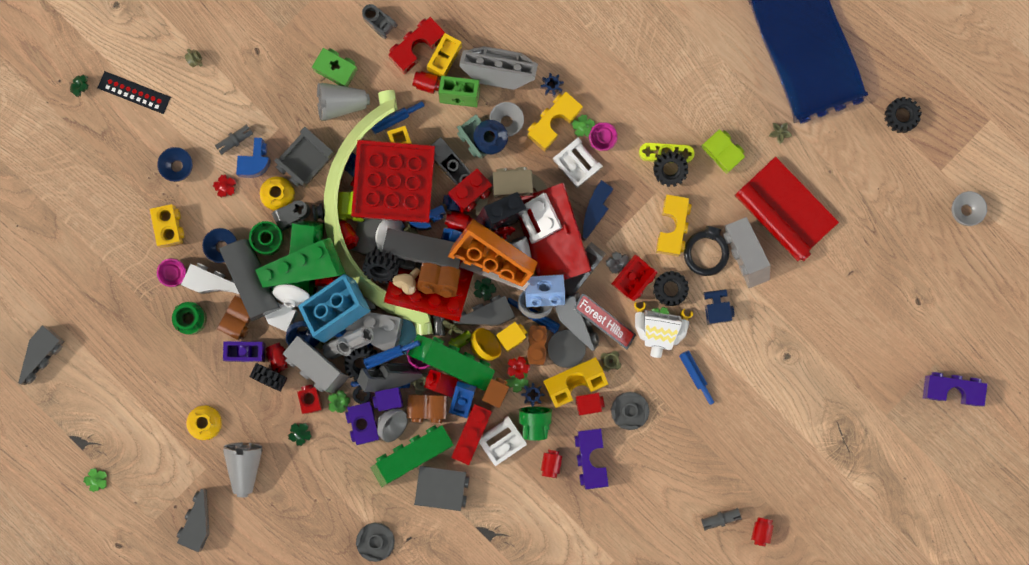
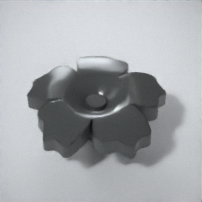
(617, 263)

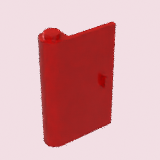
(786, 209)
(563, 250)

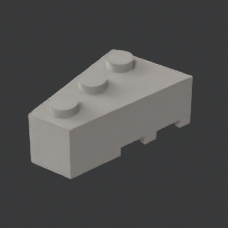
(747, 252)
(385, 329)
(314, 366)

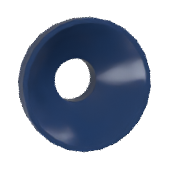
(497, 144)
(166, 160)
(212, 239)
(292, 333)

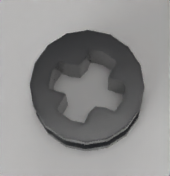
(318, 211)
(366, 398)

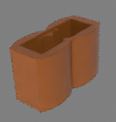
(438, 280)
(235, 320)
(537, 352)
(427, 407)

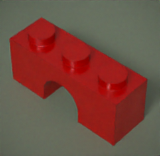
(427, 32)
(471, 434)

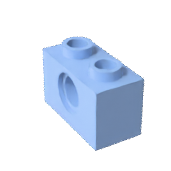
(545, 291)

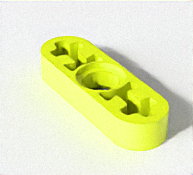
(652, 147)

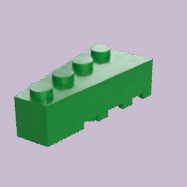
(302, 235)
(306, 264)
(452, 362)
(411, 456)

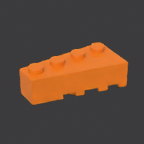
(492, 253)

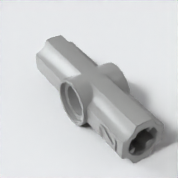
(348, 342)

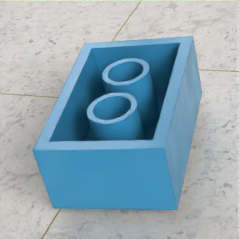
(334, 308)

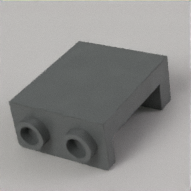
(304, 158)
(441, 488)

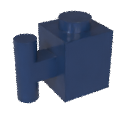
(717, 311)

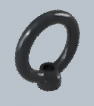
(713, 234)

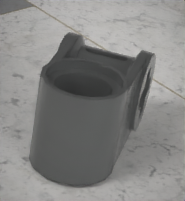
(381, 23)
(287, 215)

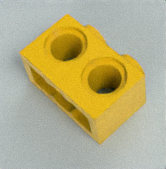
(444, 55)
(162, 227)
(512, 336)

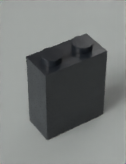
(502, 212)

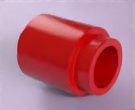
(426, 82)
(458, 221)
(349, 235)
(276, 357)
(551, 464)
(762, 531)

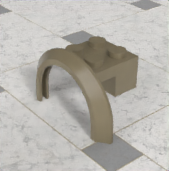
(511, 181)

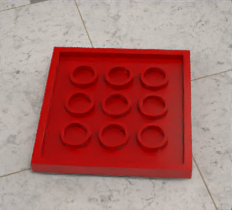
(393, 181)
(432, 304)

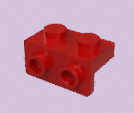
(470, 190)
(634, 278)

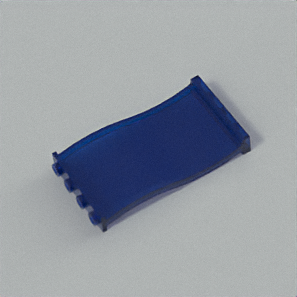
(809, 56)

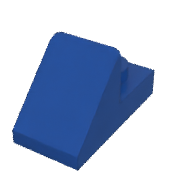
(462, 399)

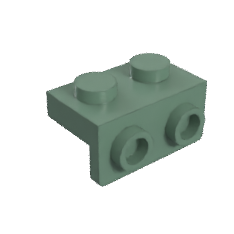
(466, 133)

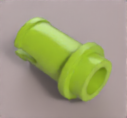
(461, 340)

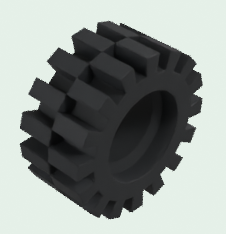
(912, 109)
(670, 179)
(381, 266)
(682, 288)
(350, 367)
(268, 377)

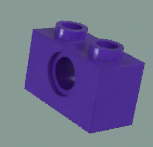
(243, 351)
(388, 399)
(366, 412)

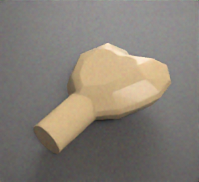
(407, 281)

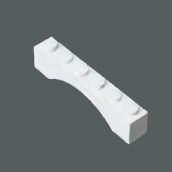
(203, 282)

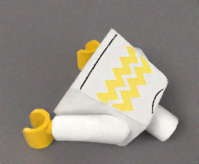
(660, 329)

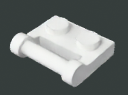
(573, 167)
(544, 215)
(504, 447)

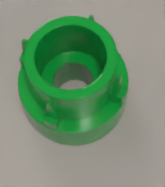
(259, 230)
(181, 311)
(535, 422)

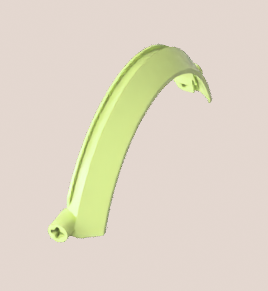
(369, 289)

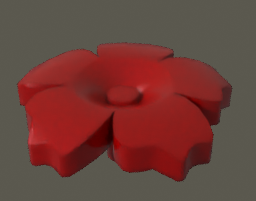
(224, 186)
(504, 231)
(518, 367)

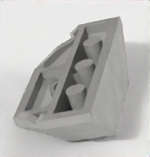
(498, 67)

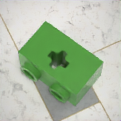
(341, 76)
(459, 91)

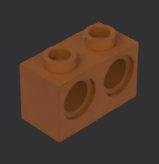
(496, 392)

